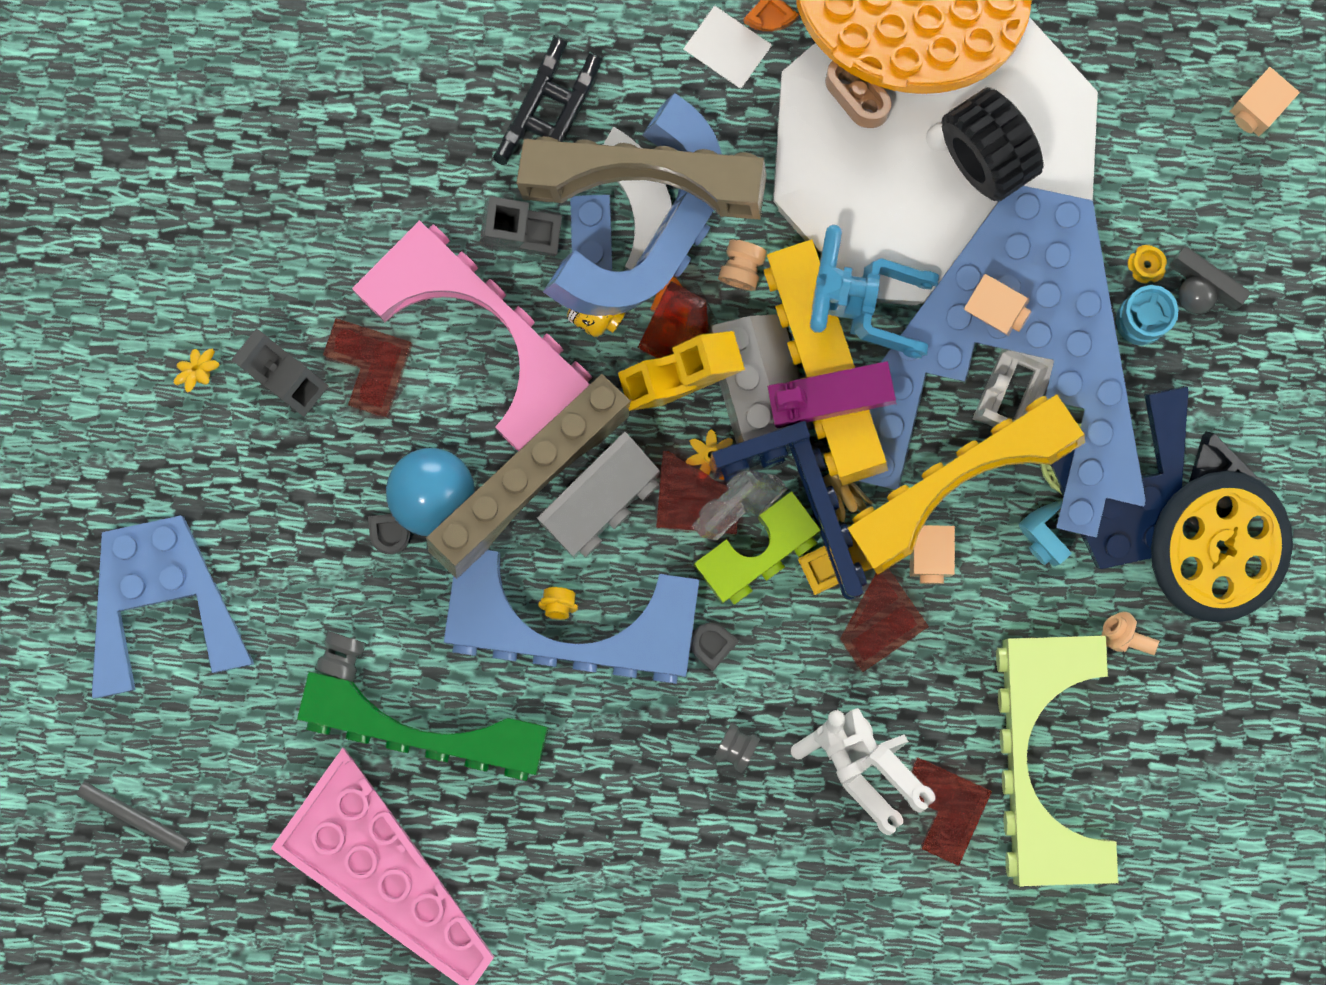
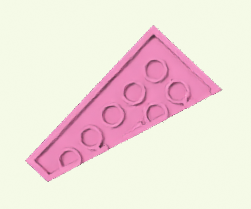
(367, 860)

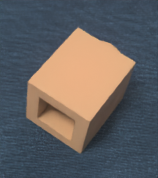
(1263, 102)
(998, 305)
(934, 554)

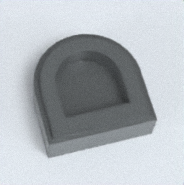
(388, 534)
(712, 644)

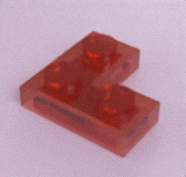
(379, 360)
(957, 809)

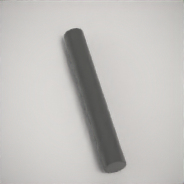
(133, 817)

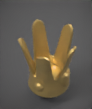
(849, 494)

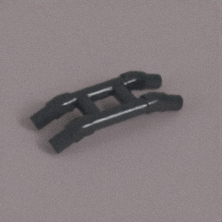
(542, 86)

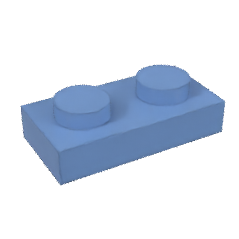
(592, 228)

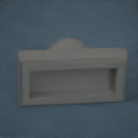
(1205, 284)

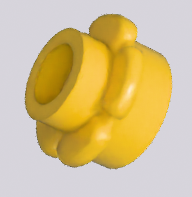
(1154, 256)
(558, 602)

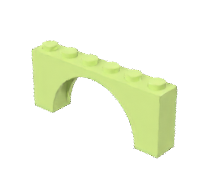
(1041, 846)

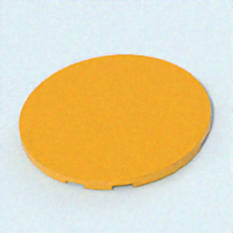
(917, 42)

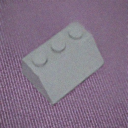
(765, 363)
(600, 497)

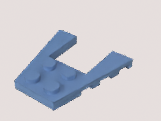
(150, 567)

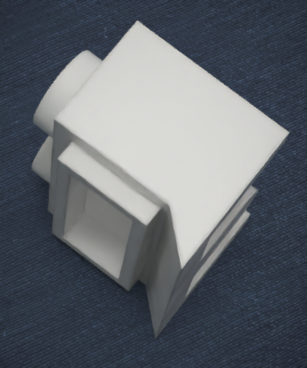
(1000, 379)

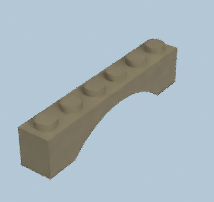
(563, 169)
(488, 511)

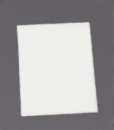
(727, 47)

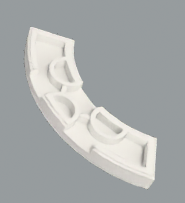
(648, 201)

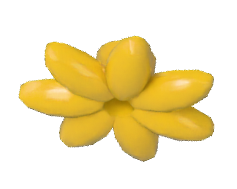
(197, 370)
(704, 449)

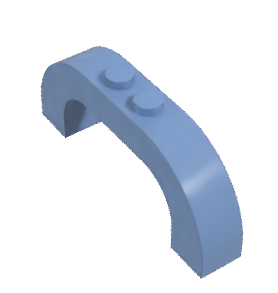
(602, 292)

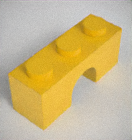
(689, 369)

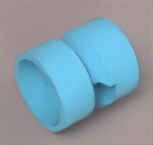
(1147, 315)

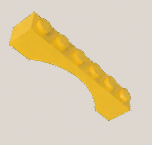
(1037, 437)

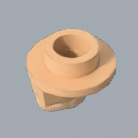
(1121, 634)

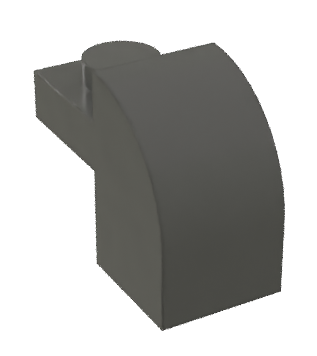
(512, 227)
(280, 372)

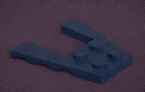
(1125, 527)

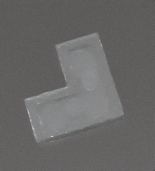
(747, 493)

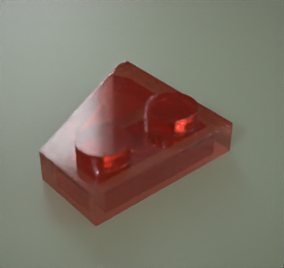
(684, 494)
(881, 622)

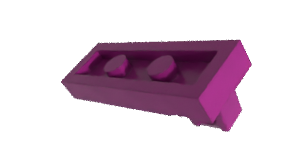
(832, 394)

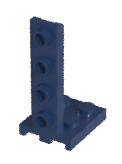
(771, 451)

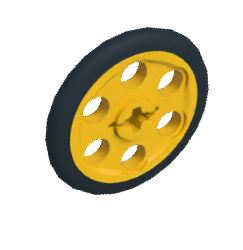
(1170, 546)

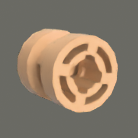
(741, 267)

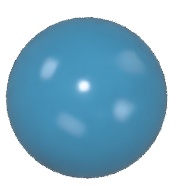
(427, 489)

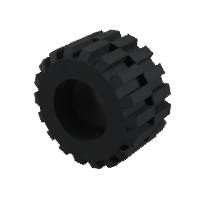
(992, 144)

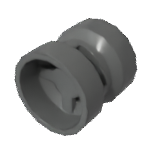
(338, 665)

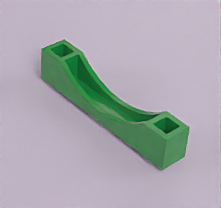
(341, 705)

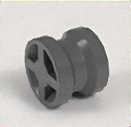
(736, 748)

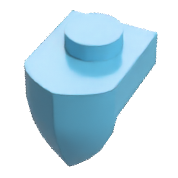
(1045, 544)

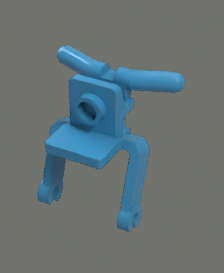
(856, 297)

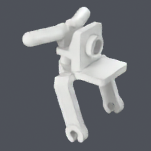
(853, 749)

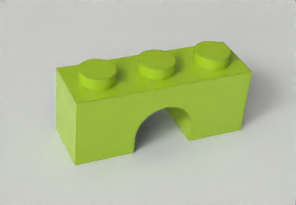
(788, 530)

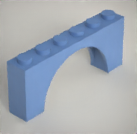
(653, 643)

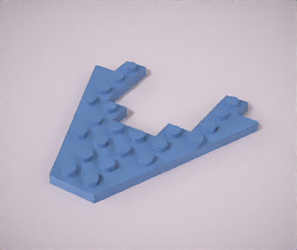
(1053, 256)

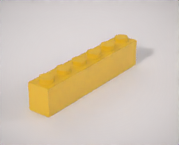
(852, 436)

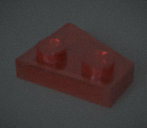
(676, 320)

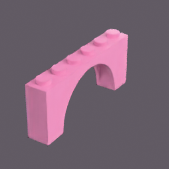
(426, 269)

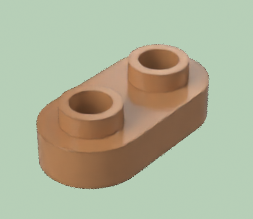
(858, 96)

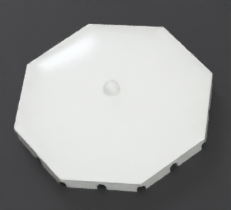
(897, 183)

